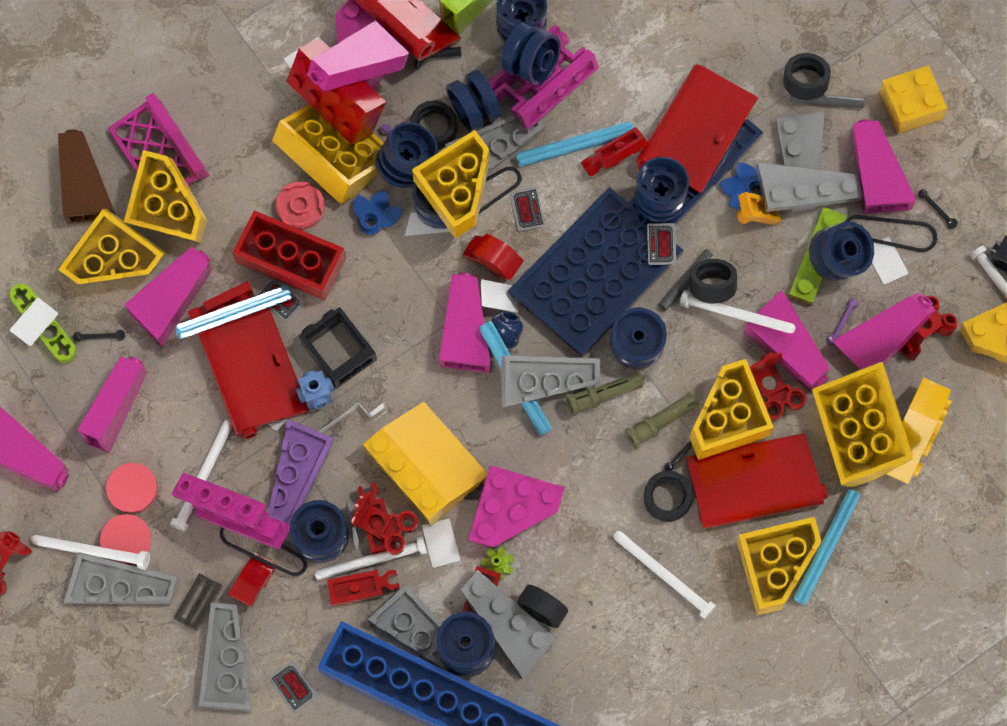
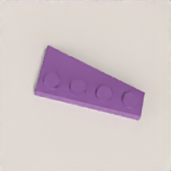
(299, 465)

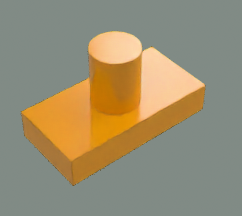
(754, 210)

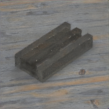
(190, 595)

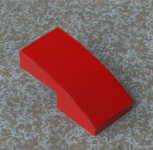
(251, 581)

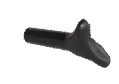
(447, 52)

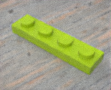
(807, 279)

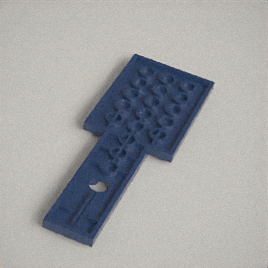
(603, 261)

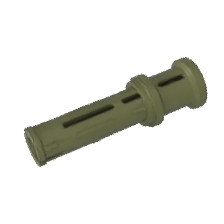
(593, 396)
(651, 425)

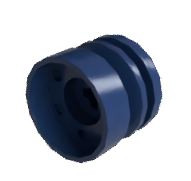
(512, 12)
(402, 151)
(664, 177)

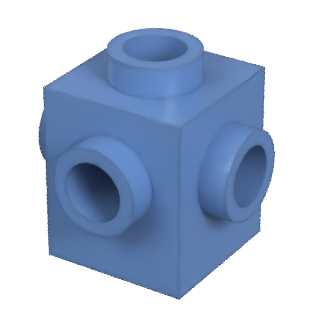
(317, 397)

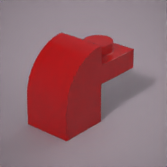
(494, 255)

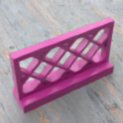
(171, 133)

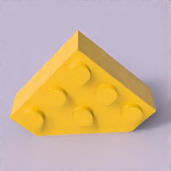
(456, 182)
(164, 200)
(111, 252)
(988, 333)
(731, 413)
(922, 425)
(777, 560)

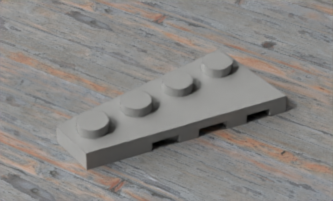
(505, 138)
(801, 142)
(802, 187)
(538, 377)
(112, 582)
(410, 623)
(513, 629)
(224, 667)

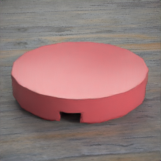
(300, 205)
(131, 488)
(126, 534)

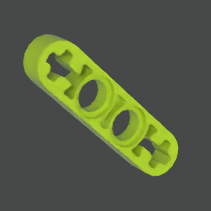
(66, 341)

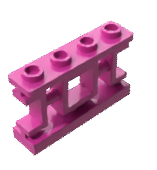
(550, 92)
(231, 510)

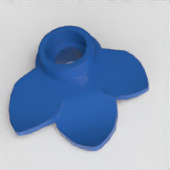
(744, 182)
(376, 210)

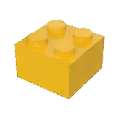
(913, 99)

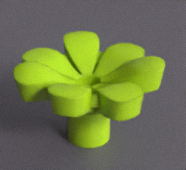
(503, 564)

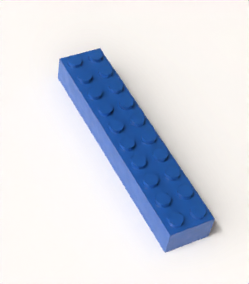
(416, 685)

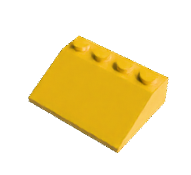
(326, 154)
(862, 425)
(425, 462)

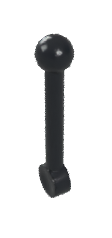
(951, 222)
(119, 335)
(670, 465)

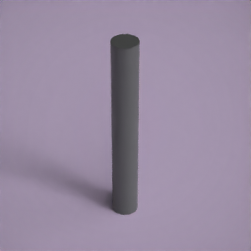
(833, 101)
(682, 283)

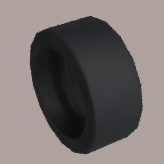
(810, 62)
(440, 108)
(713, 293)
(668, 476)
(542, 606)

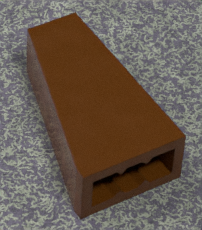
(81, 182)

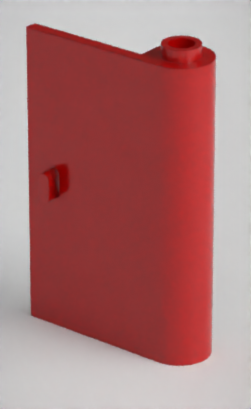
(411, 25)
(700, 113)
(247, 374)
(755, 481)

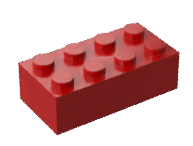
(349, 108)
(289, 255)

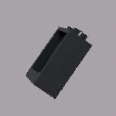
(353, 365)

